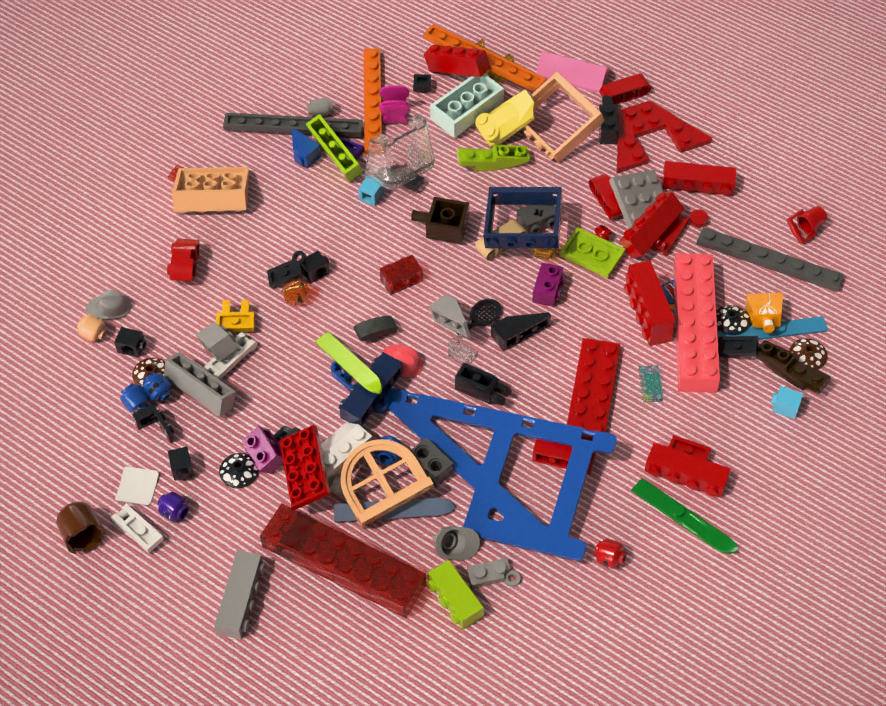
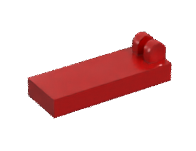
(670, 235)

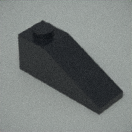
(517, 328)

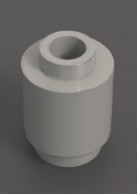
(320, 106)

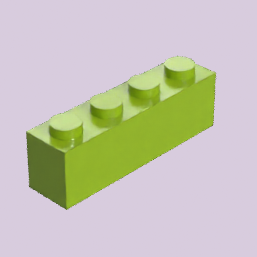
(334, 148)

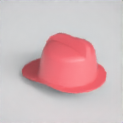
(408, 356)

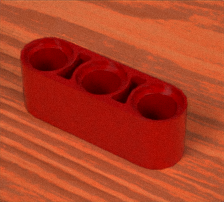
(626, 89)
(605, 196)

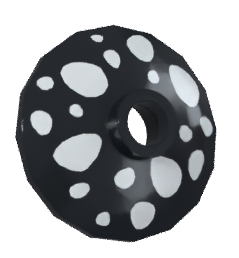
(732, 320)
(238, 477)

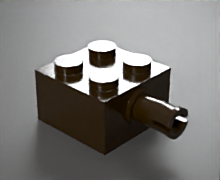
(445, 219)

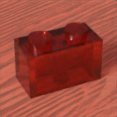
(401, 274)

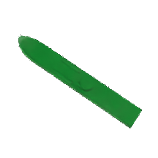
(684, 517)

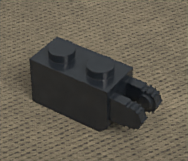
(480, 385)

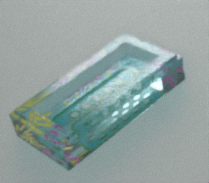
(650, 383)

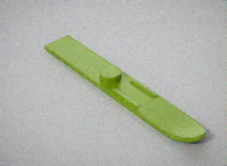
(349, 363)

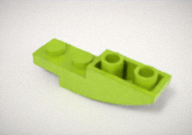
(492, 159)

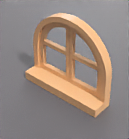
(393, 500)

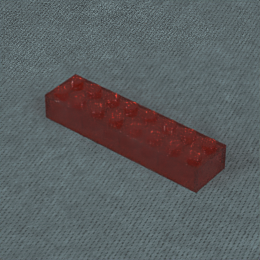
(343, 560)

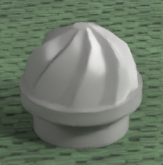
(336, 486)

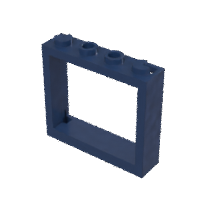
(522, 196)

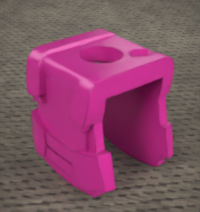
(394, 104)

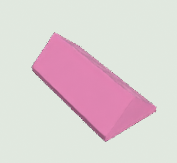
(575, 71)

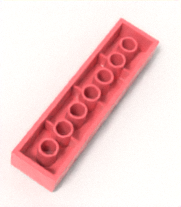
(695, 323)

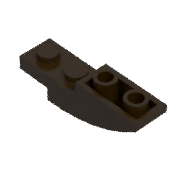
(790, 369)

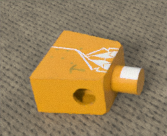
(765, 310)

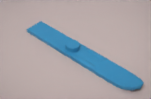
(787, 328)

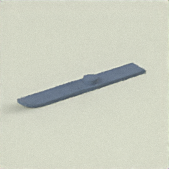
(415, 508)

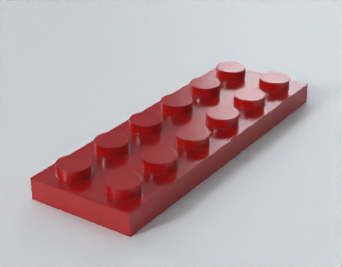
(593, 385)

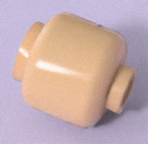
(91, 327)

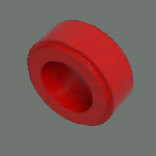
(698, 218)

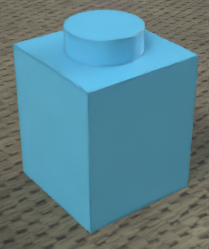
(370, 191)
(786, 402)

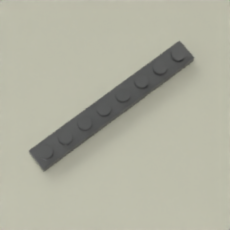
(285, 124)
(770, 259)

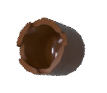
(80, 527)

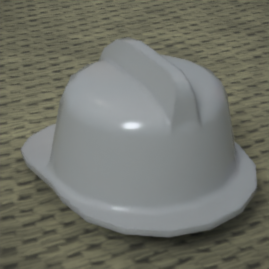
(109, 305)
(456, 543)

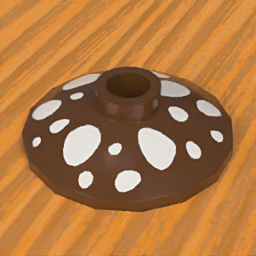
(815, 358)
(142, 369)

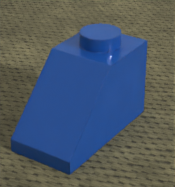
(305, 149)

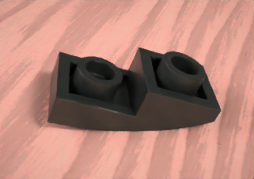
(373, 327)

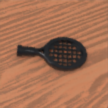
(475, 322)

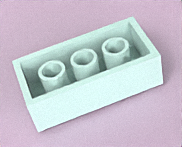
(464, 103)

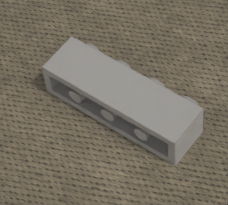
(199, 384)
(239, 595)

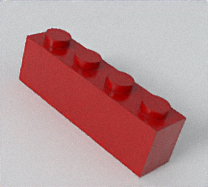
(457, 60)
(699, 178)
(651, 224)
(687, 470)

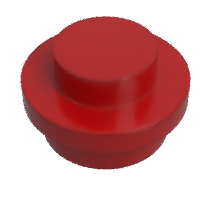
(603, 232)

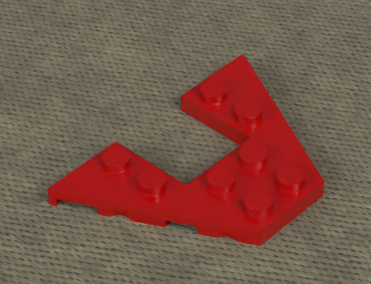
(650, 118)

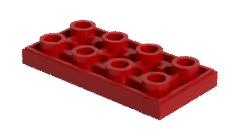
(304, 467)

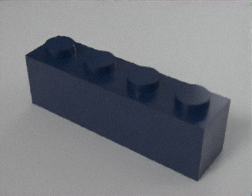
(361, 402)

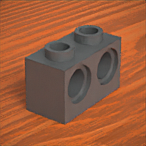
(434, 460)

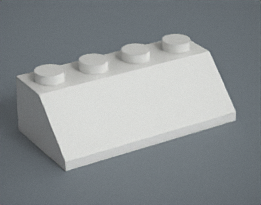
(340, 445)

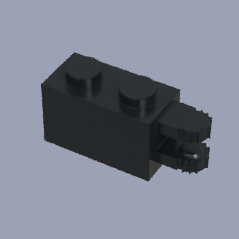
(609, 129)

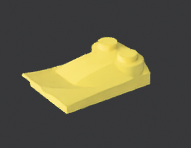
(506, 119)

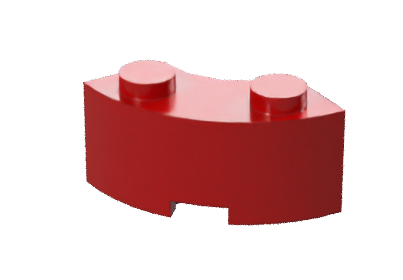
(184, 259)

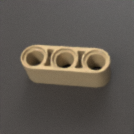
(512, 226)

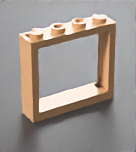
(541, 94)

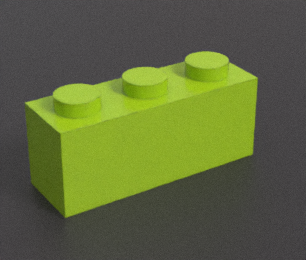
(455, 595)

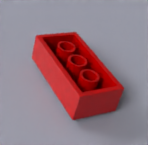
(649, 303)

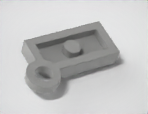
(492, 573)

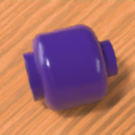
(173, 506)

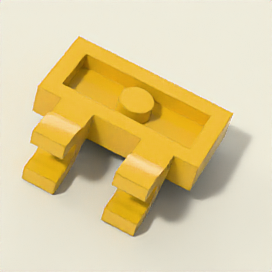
(236, 321)

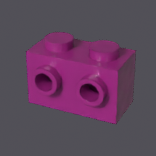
(547, 284)
(263, 449)

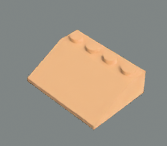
(211, 189)

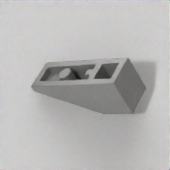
(448, 313)

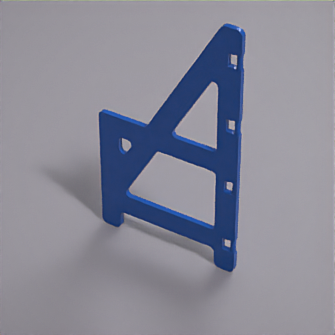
(519, 526)

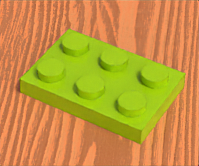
(592, 252)

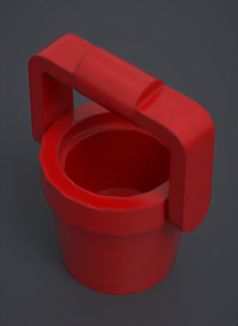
(808, 222)

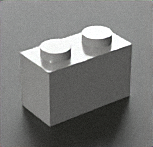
(217, 341)

